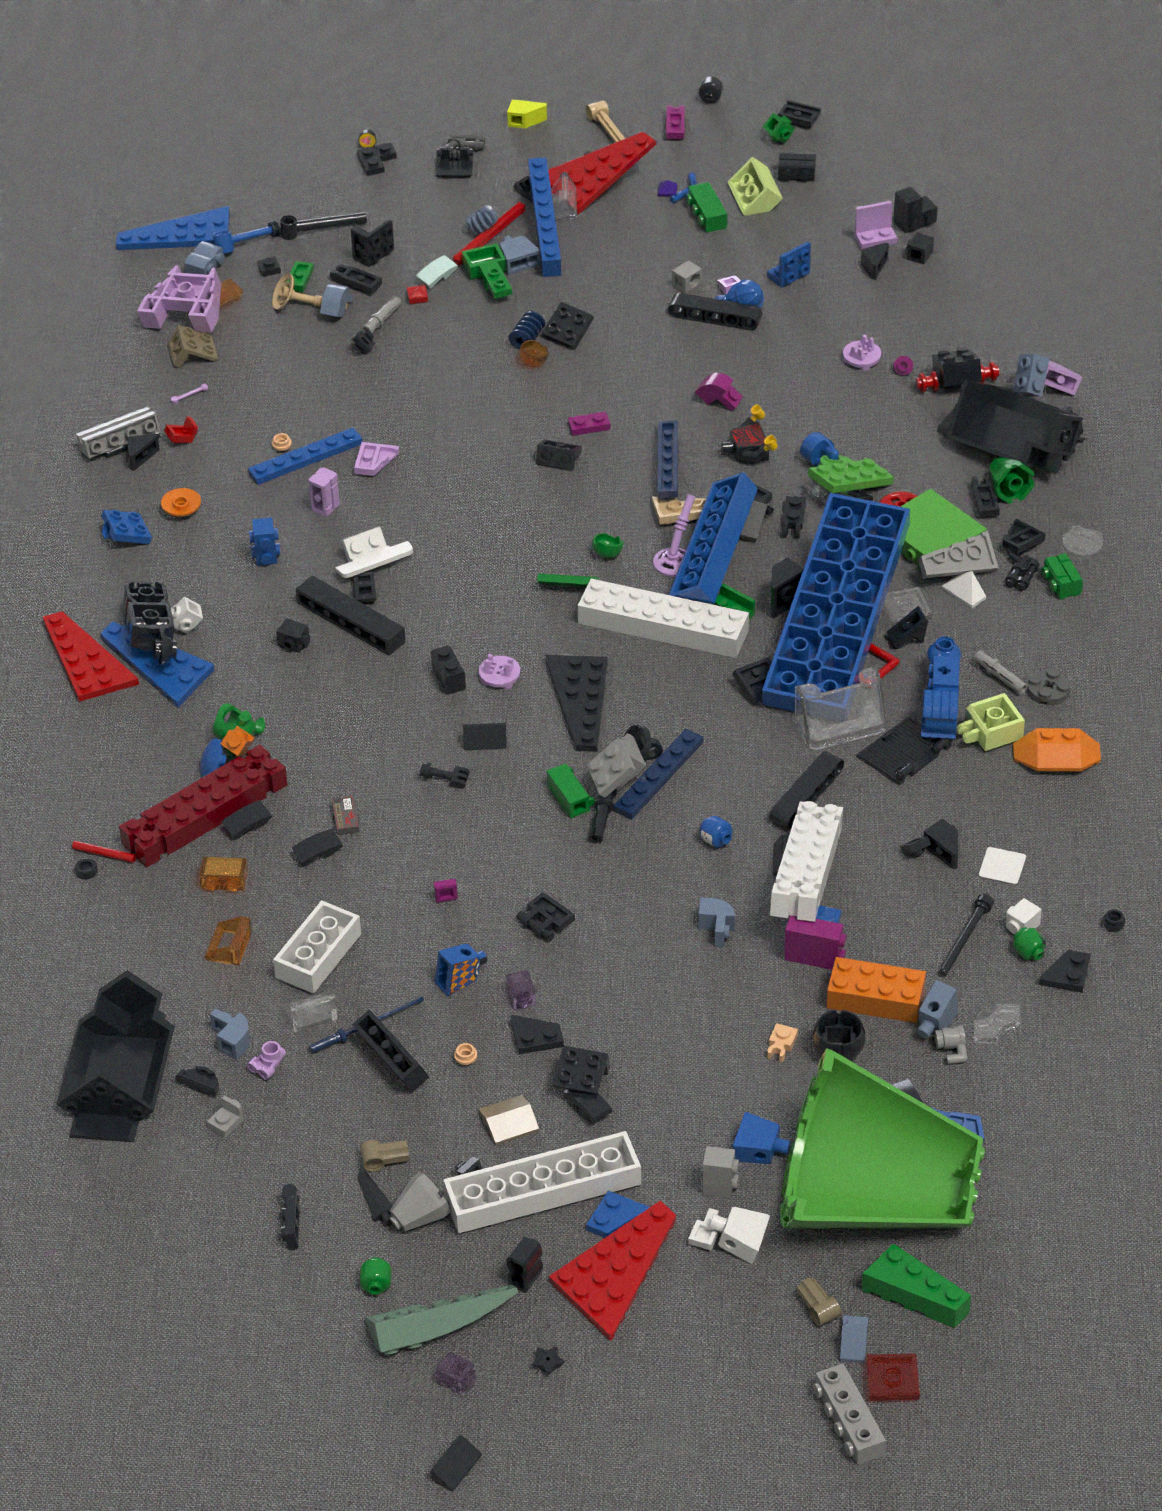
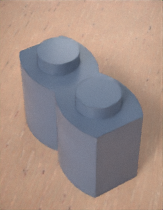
(204, 259)

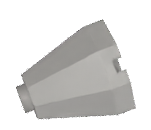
(418, 1204)

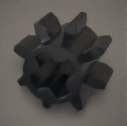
(363, 341)

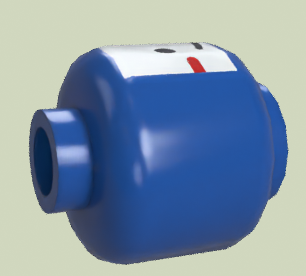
(716, 831)

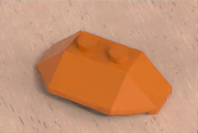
(1057, 750)

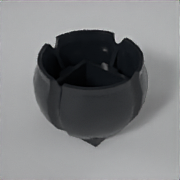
(839, 1028)

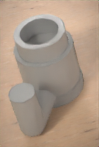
(952, 1038)

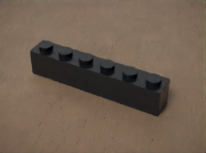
(350, 615)

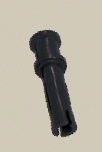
(603, 807)

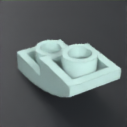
(438, 269)

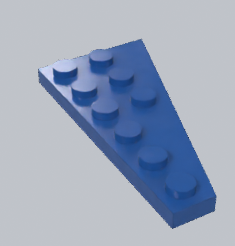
(175, 679)

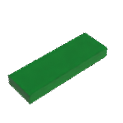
(564, 580)

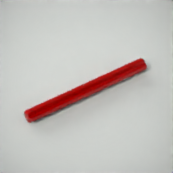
(488, 234)

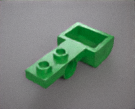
(489, 264)

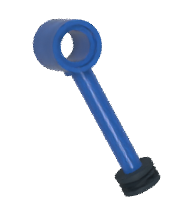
(226, 240)

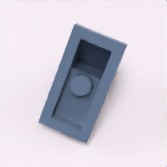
(854, 1339)

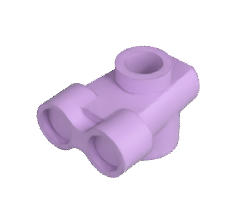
(268, 1060)

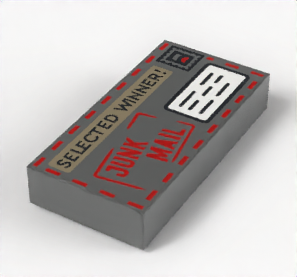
(345, 815)

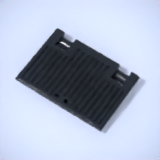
(902, 751)

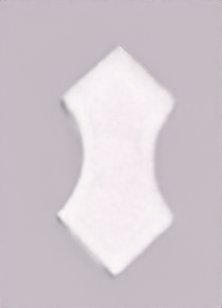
(1002, 1019)

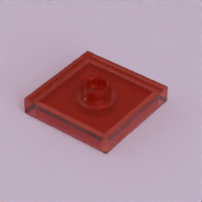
(892, 1377)

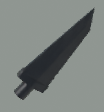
(377, 1201)

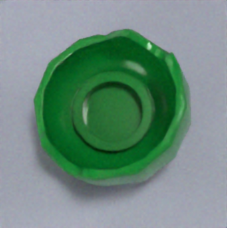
(606, 545)

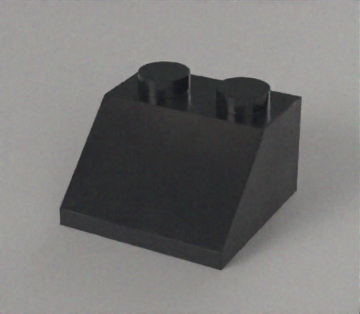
(784, 584)

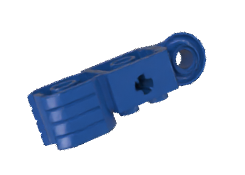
(941, 695)

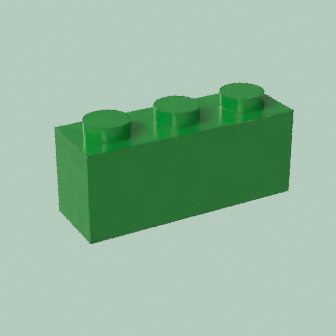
(707, 207)

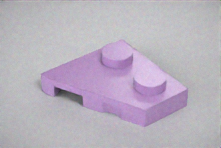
(374, 457)

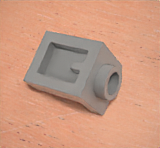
(227, 1117)

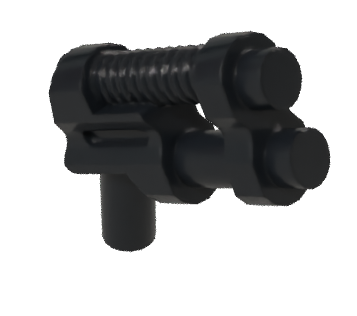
(1023, 567)

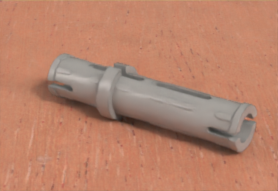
(377, 320)
(994, 667)

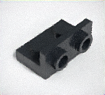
(557, 454)

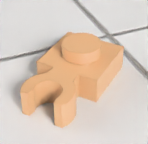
(781, 1039)

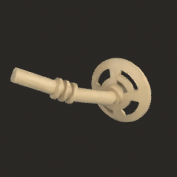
(288, 294)

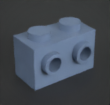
(1031, 375)

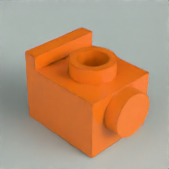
(237, 741)

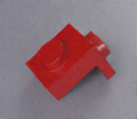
(182, 433)

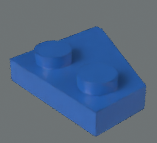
(613, 1213)

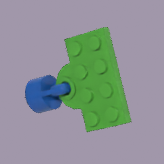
(839, 472)

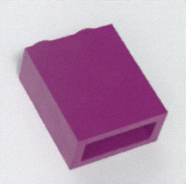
(814, 942)

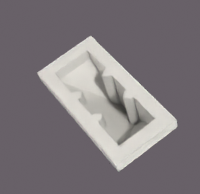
(965, 589)

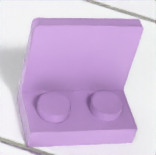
(874, 225)

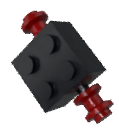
(954, 368)

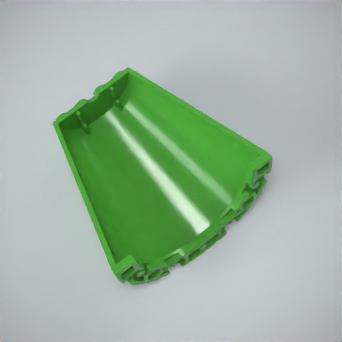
(876, 1157)

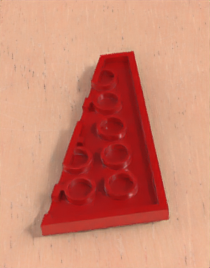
(85, 661)

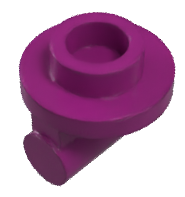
(903, 365)

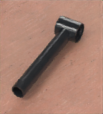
(290, 226)

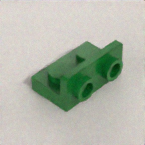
(735, 600)

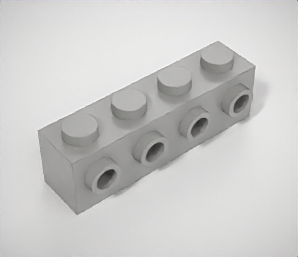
(850, 1414)

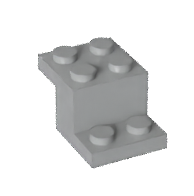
(616, 765)

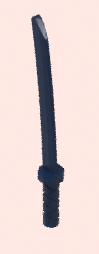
(341, 1034)

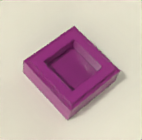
(445, 890)

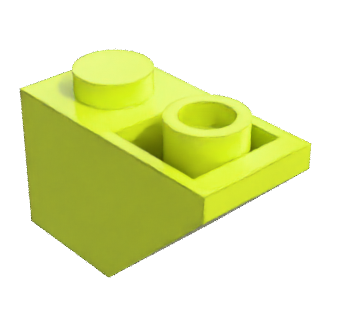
(526, 113)

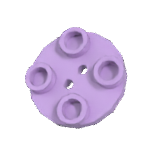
(862, 353)
(499, 671)

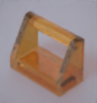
(234, 953)

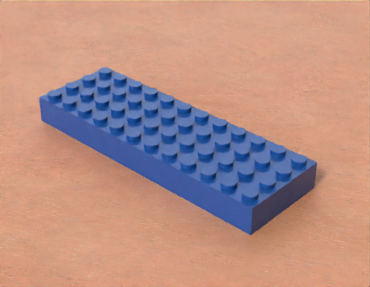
(837, 598)

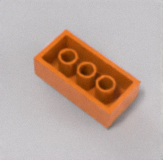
(876, 989)

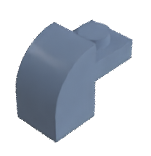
(335, 300)
(717, 916)
(233, 1032)

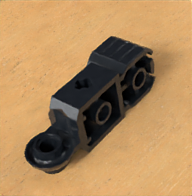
(149, 619)

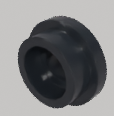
(1114, 920)

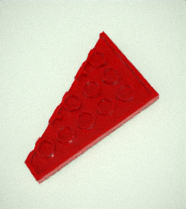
(601, 168)

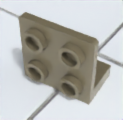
(188, 341)

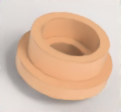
(281, 442)
(465, 1054)

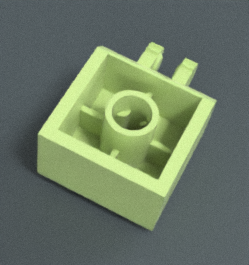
(992, 722)

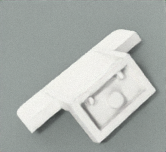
(370, 551)

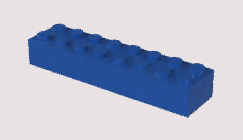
(714, 539)

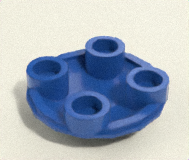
(212, 757)

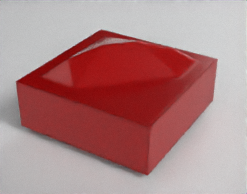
(417, 294)

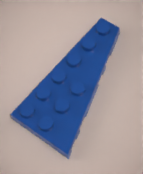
(176, 233)

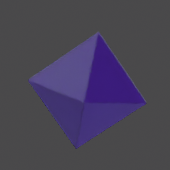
(667, 188)

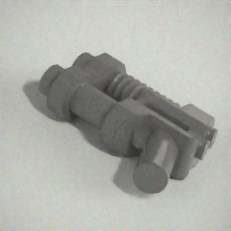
(465, 140)

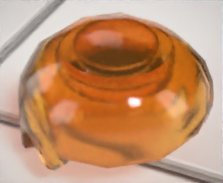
(533, 353)

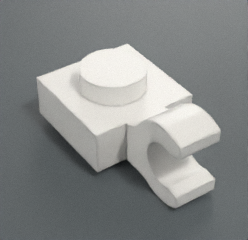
(702, 1234)

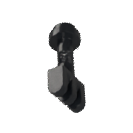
(458, 777)

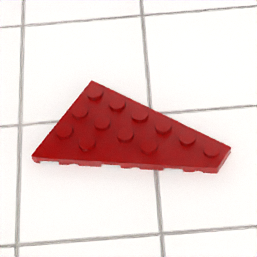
(609, 1273)

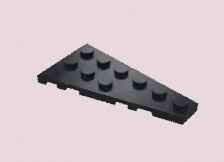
(580, 691)

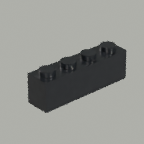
(390, 1050)

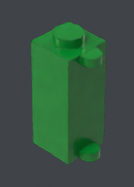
(568, 791)

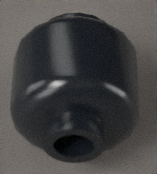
(710, 89)

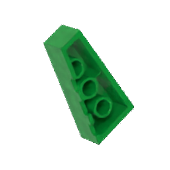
(916, 1286)

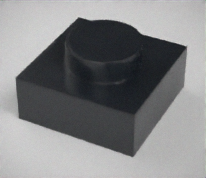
(269, 266)
(916, 845)

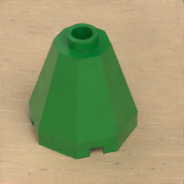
(1011, 479)

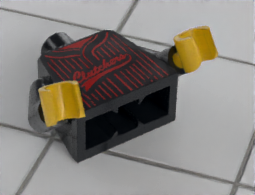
(749, 441)

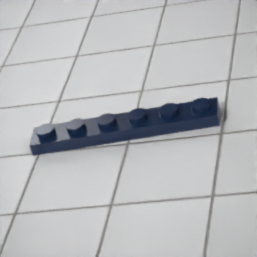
(667, 459)
(658, 774)

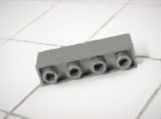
(115, 432)

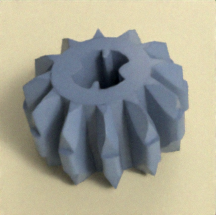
(481, 219)

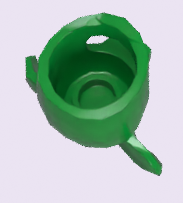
(236, 718)

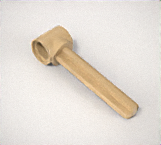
(599, 112)

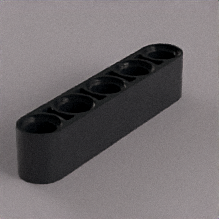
(715, 311)
(807, 788)

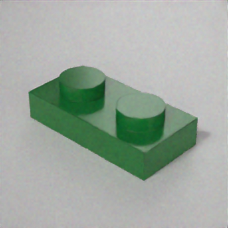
(301, 273)

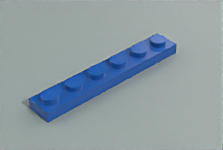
(305, 456)

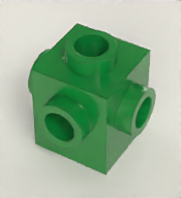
(779, 128)

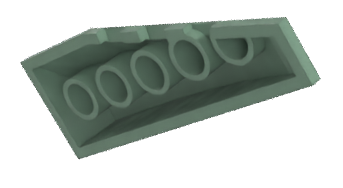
(420, 1323)

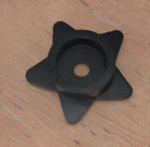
(543, 1364)

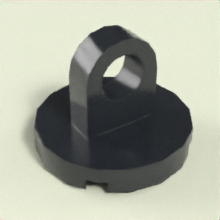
(645, 742)

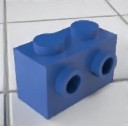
(264, 538)

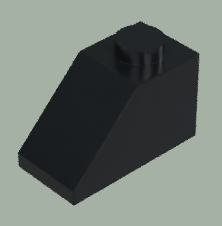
(943, 842)

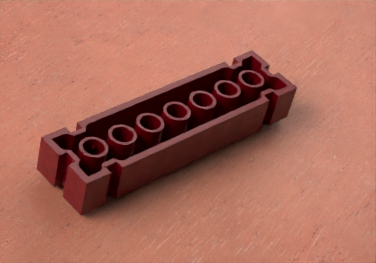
(202, 805)

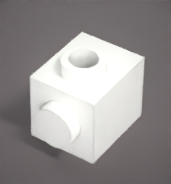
(1023, 915)

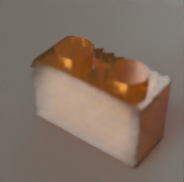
(223, 873)

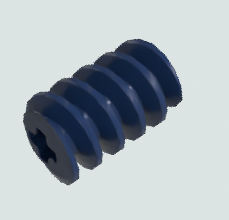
(527, 329)

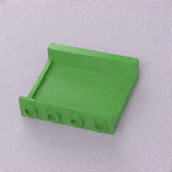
(936, 525)

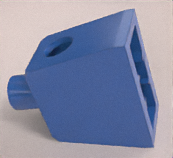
(758, 1140)

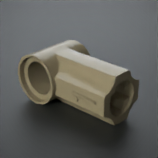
(376, 1155)
(820, 1306)

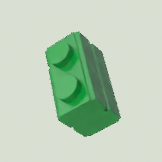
(1062, 576)

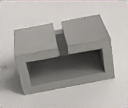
(720, 1172)

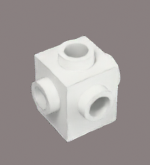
(186, 615)

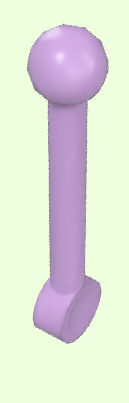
(204, 387)

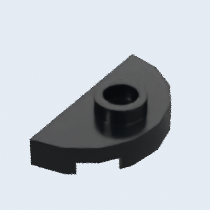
(199, 1078)

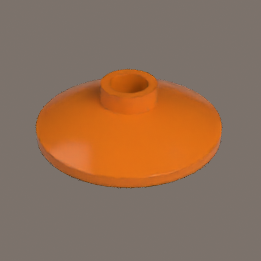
(181, 502)

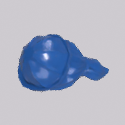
(744, 292)

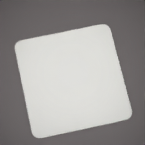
(1002, 865)

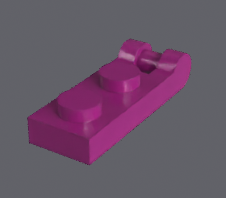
(675, 122)

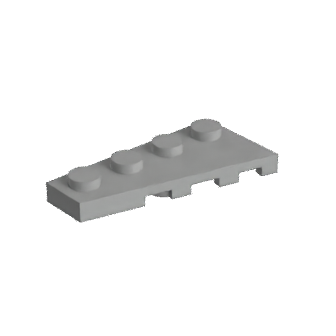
(972, 555)

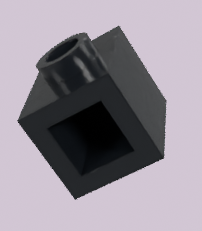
(920, 248)
(293, 635)

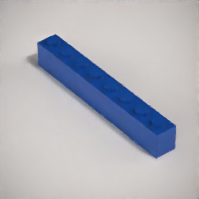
(544, 217)

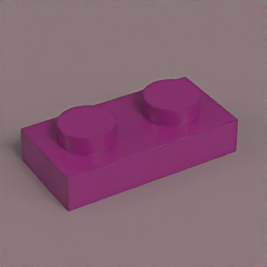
(589, 423)

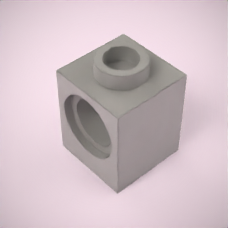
(686, 276)

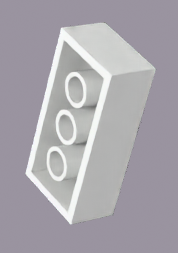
(317, 946)

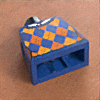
(458, 967)

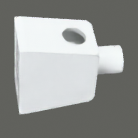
(741, 1232)

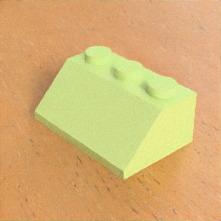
(754, 188)

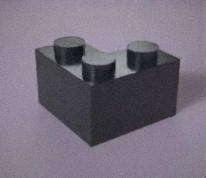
(912, 210)

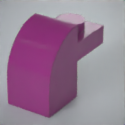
(719, 387)

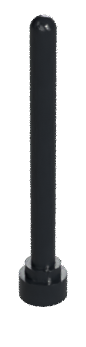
(982, 905)

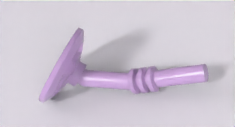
(673, 554)

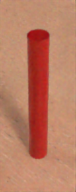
(107, 852)

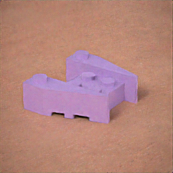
(184, 292)

